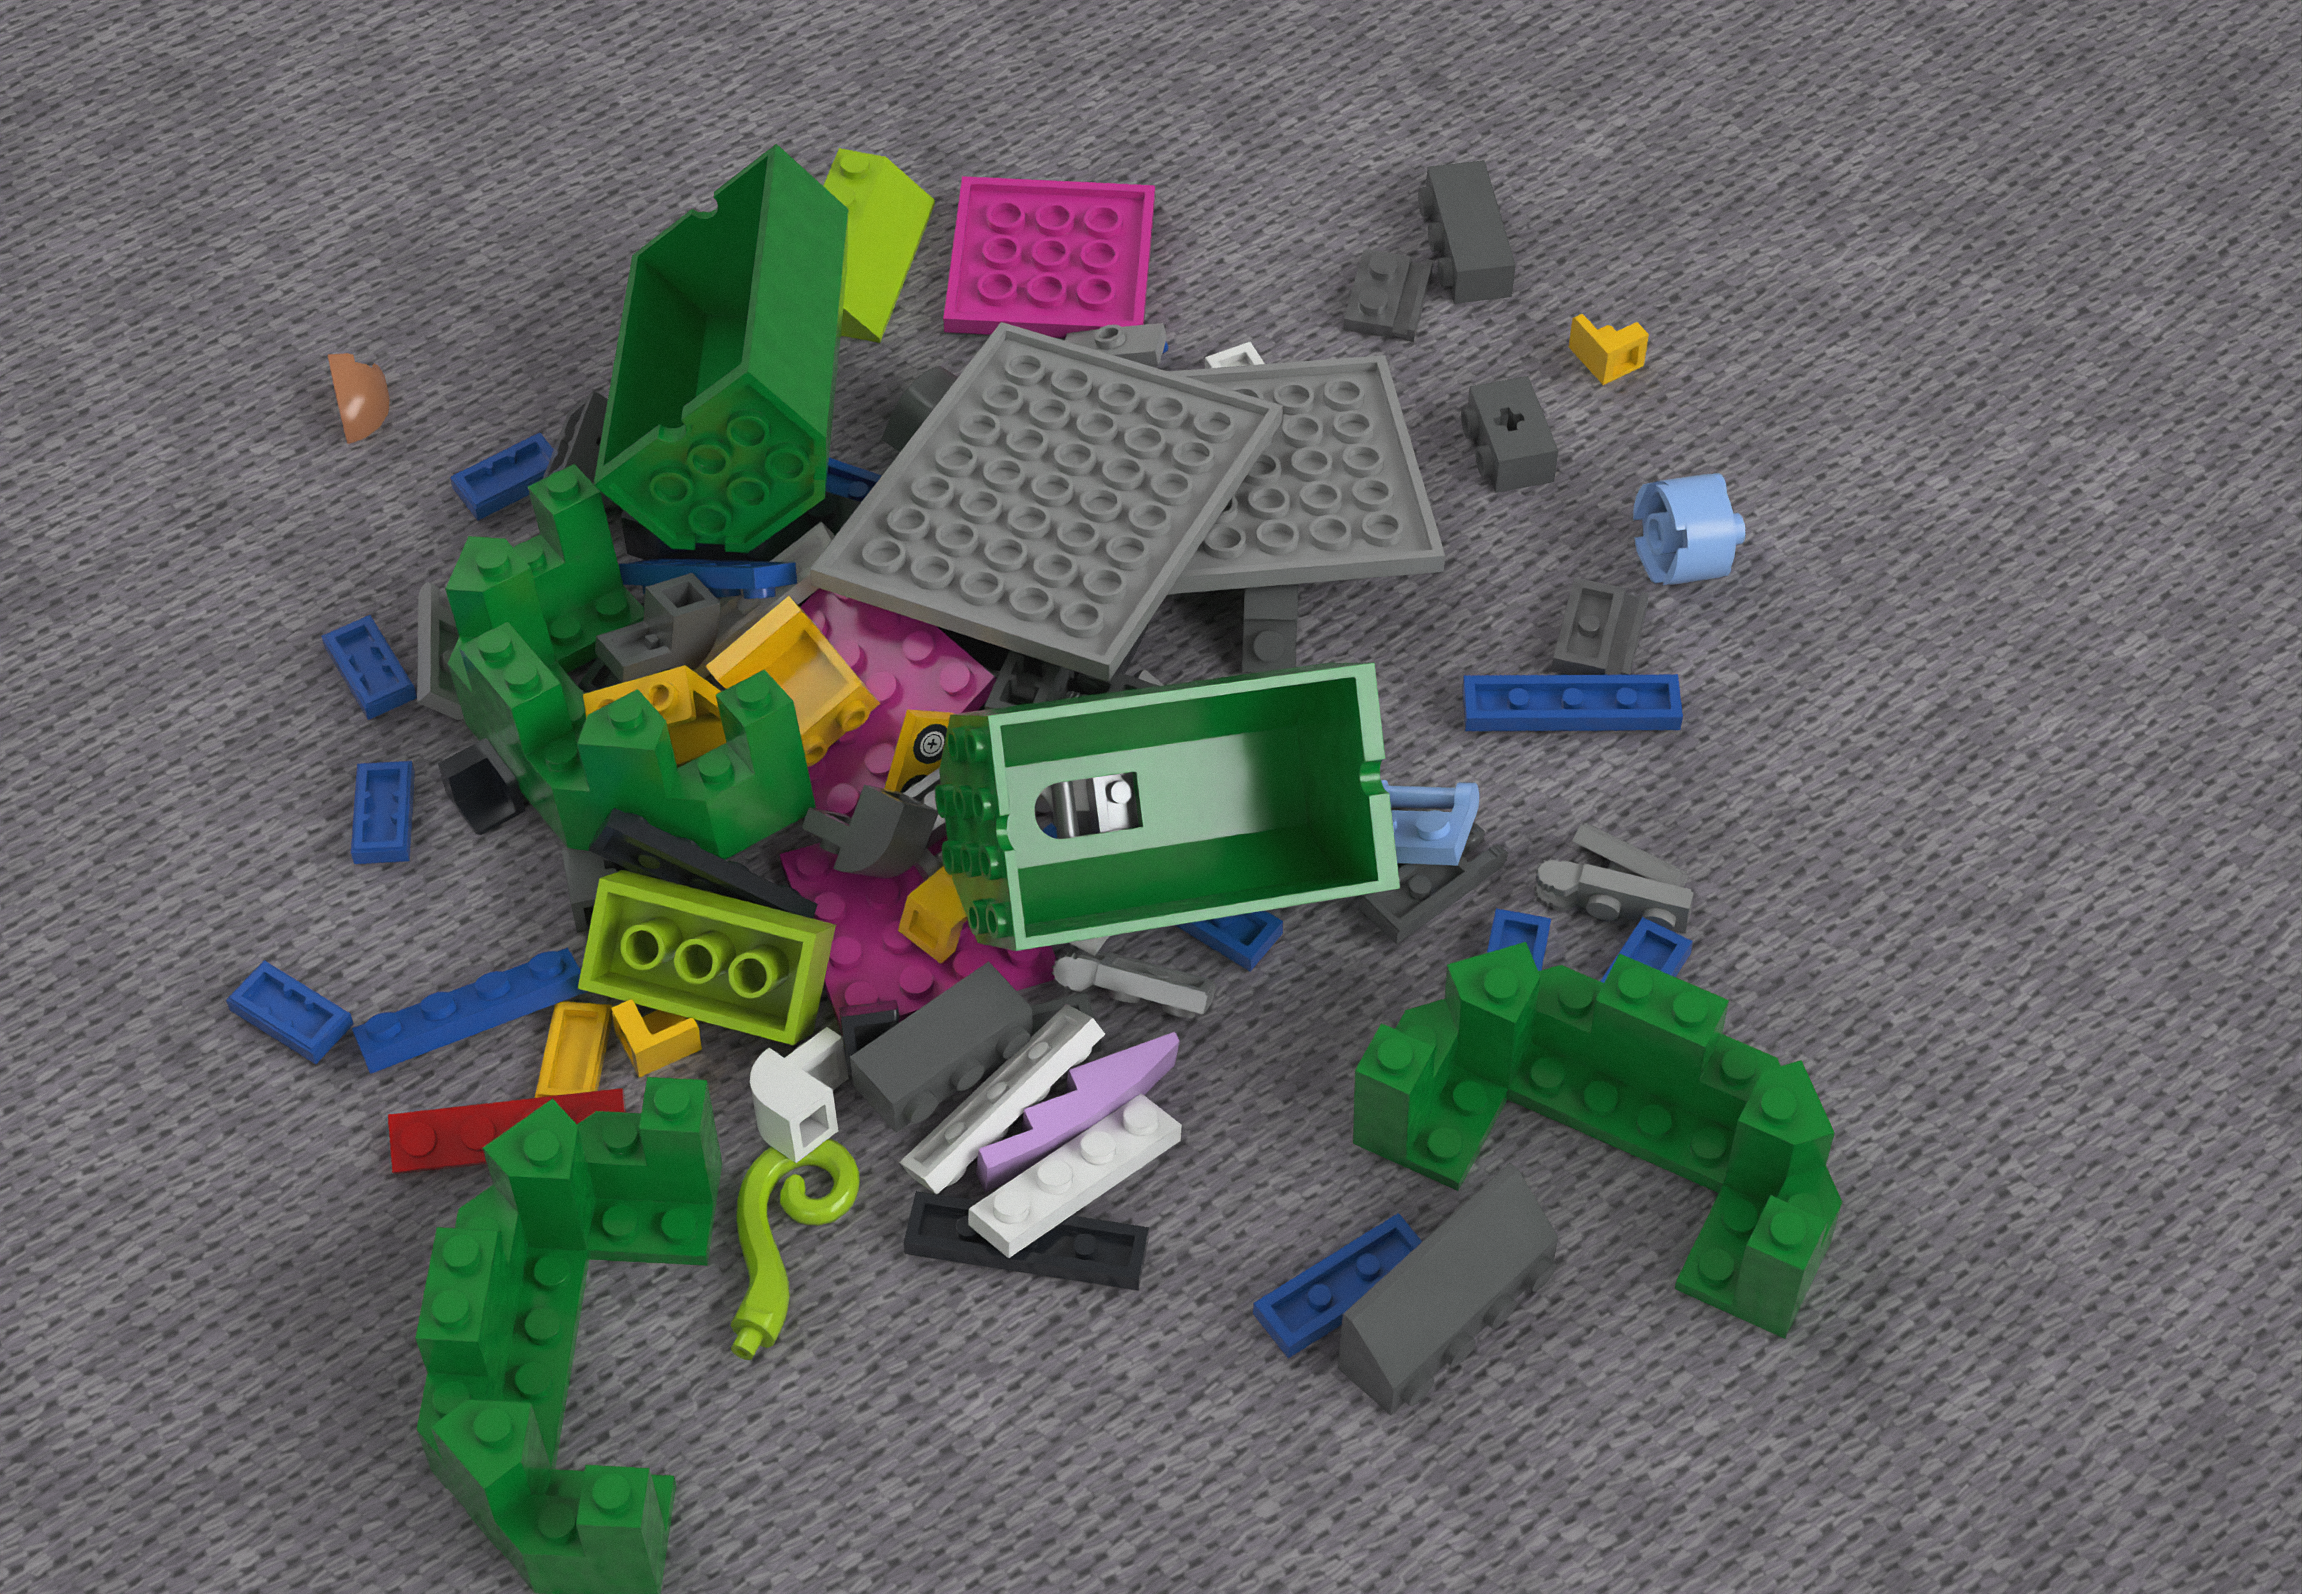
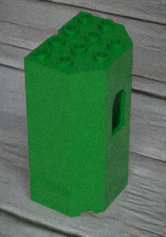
(730, 363)
(1242, 794)

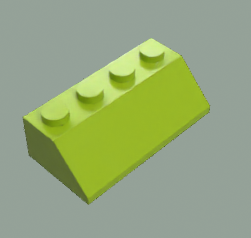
(883, 235)

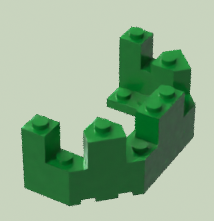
(535, 617)
(1633, 1068)
(507, 1318)

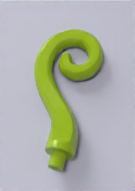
(767, 1297)

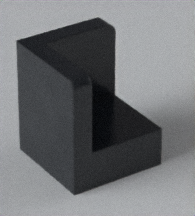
(481, 787)
(866, 1023)

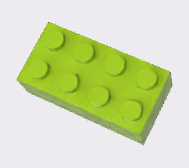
(706, 956)

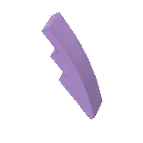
(1089, 1097)

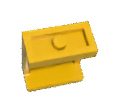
(807, 667)
(682, 700)

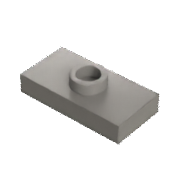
(1135, 343)
(1628, 858)

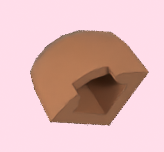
(360, 395)

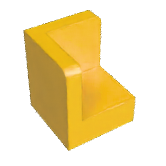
(1607, 351)
(934, 916)
(654, 1038)

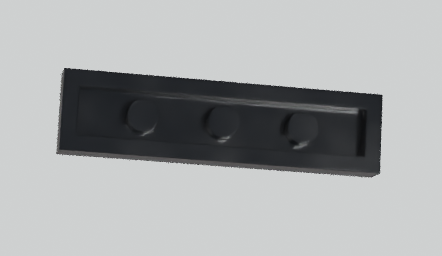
(657, 854)
(1072, 1250)

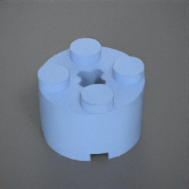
(1687, 529)

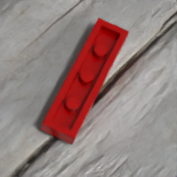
(458, 1134)

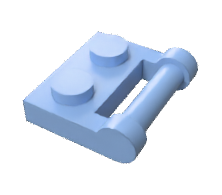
(1432, 835)

